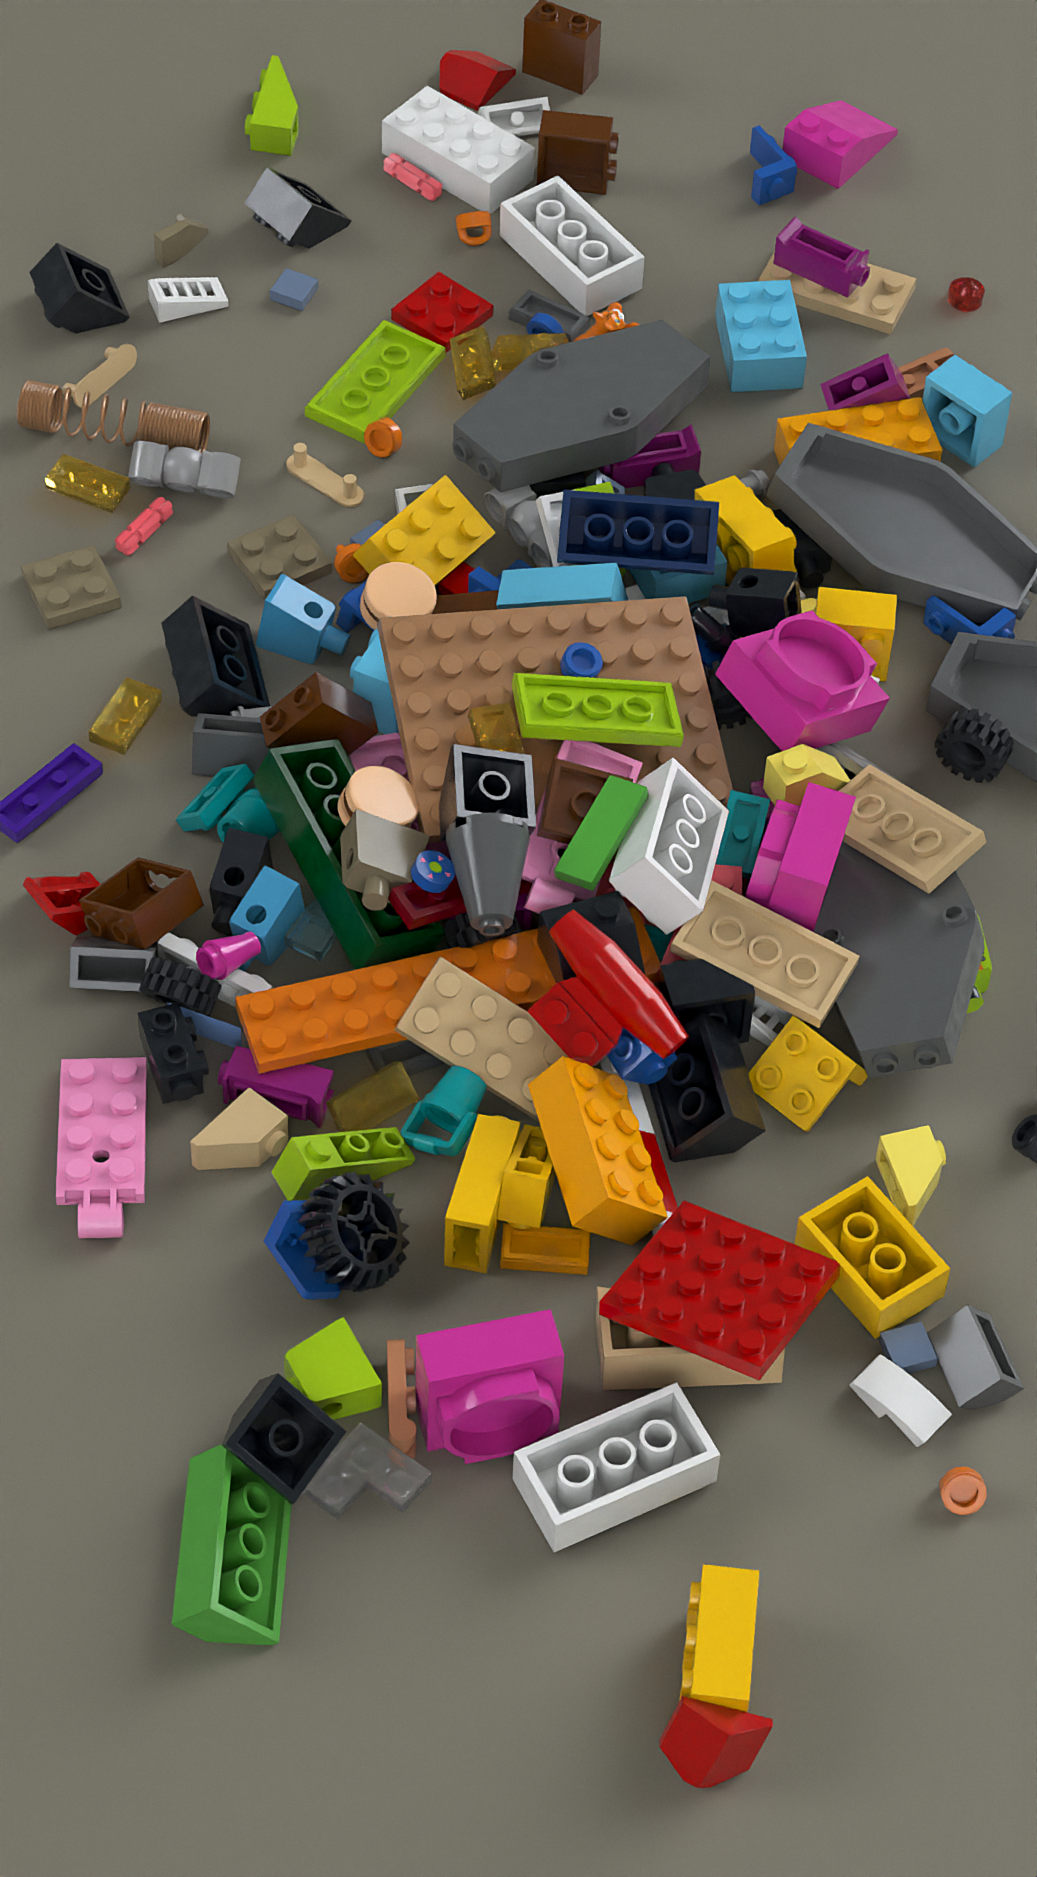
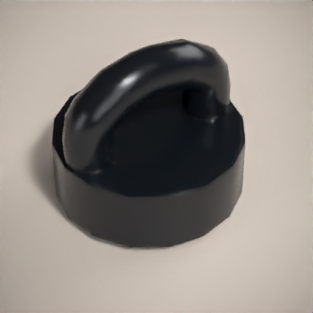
(1025, 1137)

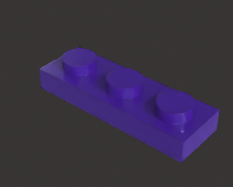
(47, 791)

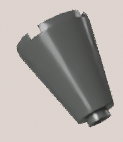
(489, 868)

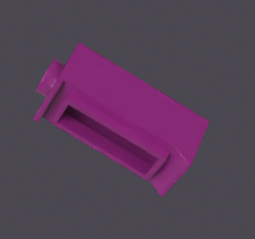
(821, 258)
(674, 447)
(295, 1090)

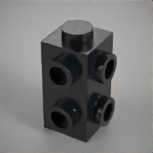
(171, 1052)

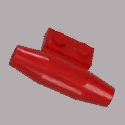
(607, 995)

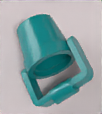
(249, 815)
(449, 1107)

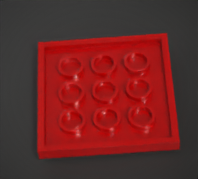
(720, 1289)

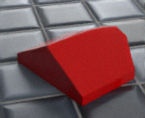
(472, 77)
(61, 896)
(712, 1741)

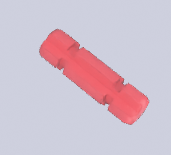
(412, 176)
(143, 526)

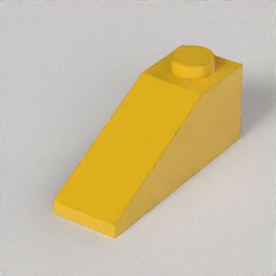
(527, 1181)

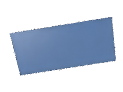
(214, 1029)

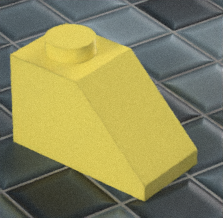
(792, 769)
(910, 1168)

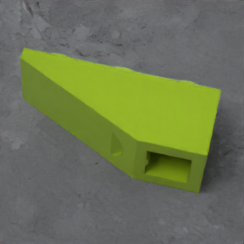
(275, 113)
(318, 1157)

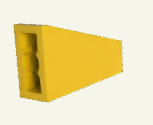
(474, 1205)

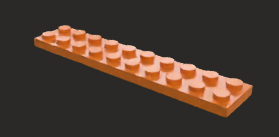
(365, 1004)

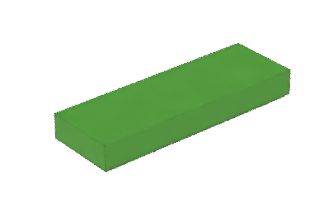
(601, 832)

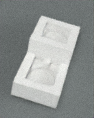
(900, 1396)

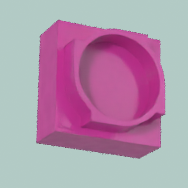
(804, 682)
(800, 854)
(490, 1386)

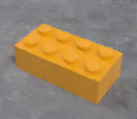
(893, 423)
(597, 1151)

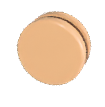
(396, 591)
(380, 794)

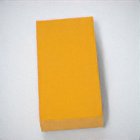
(545, 1249)

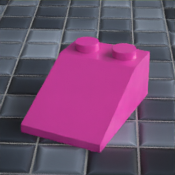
(835, 140)

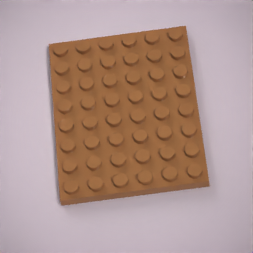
(468, 660)

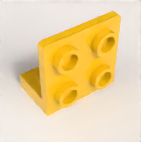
(802, 1073)

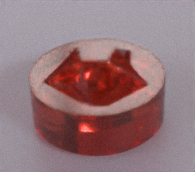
(966, 294)

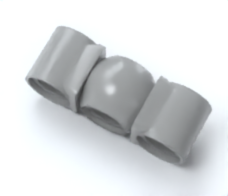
(184, 469)
(519, 513)

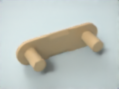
(97, 382)
(311, 471)

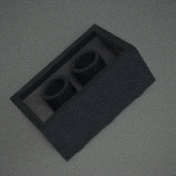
(213, 660)
(706, 1095)

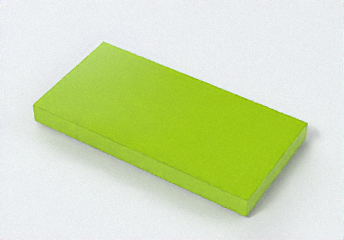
(375, 380)
(597, 710)

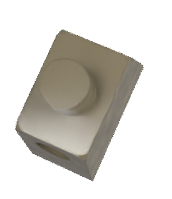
(378, 856)

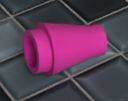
(225, 955)

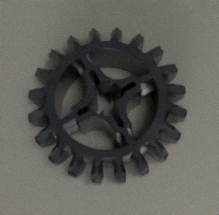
(362, 1227)

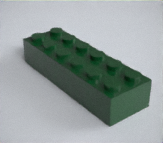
(302, 795)

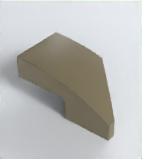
(177, 239)

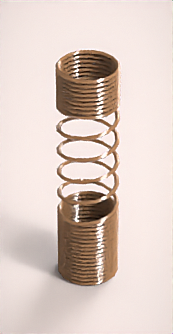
(41, 409)

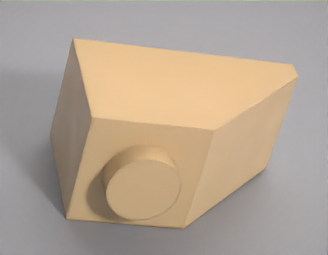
(241, 1135)

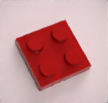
(441, 310)

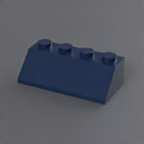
(638, 532)

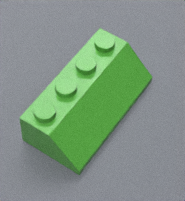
(231, 1553)

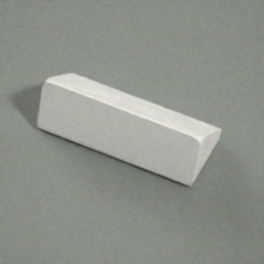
(517, 117)

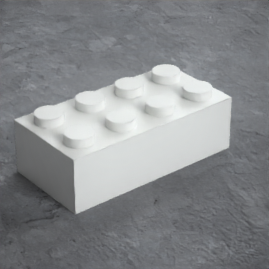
(459, 149)
(571, 246)
(670, 848)
(615, 1466)

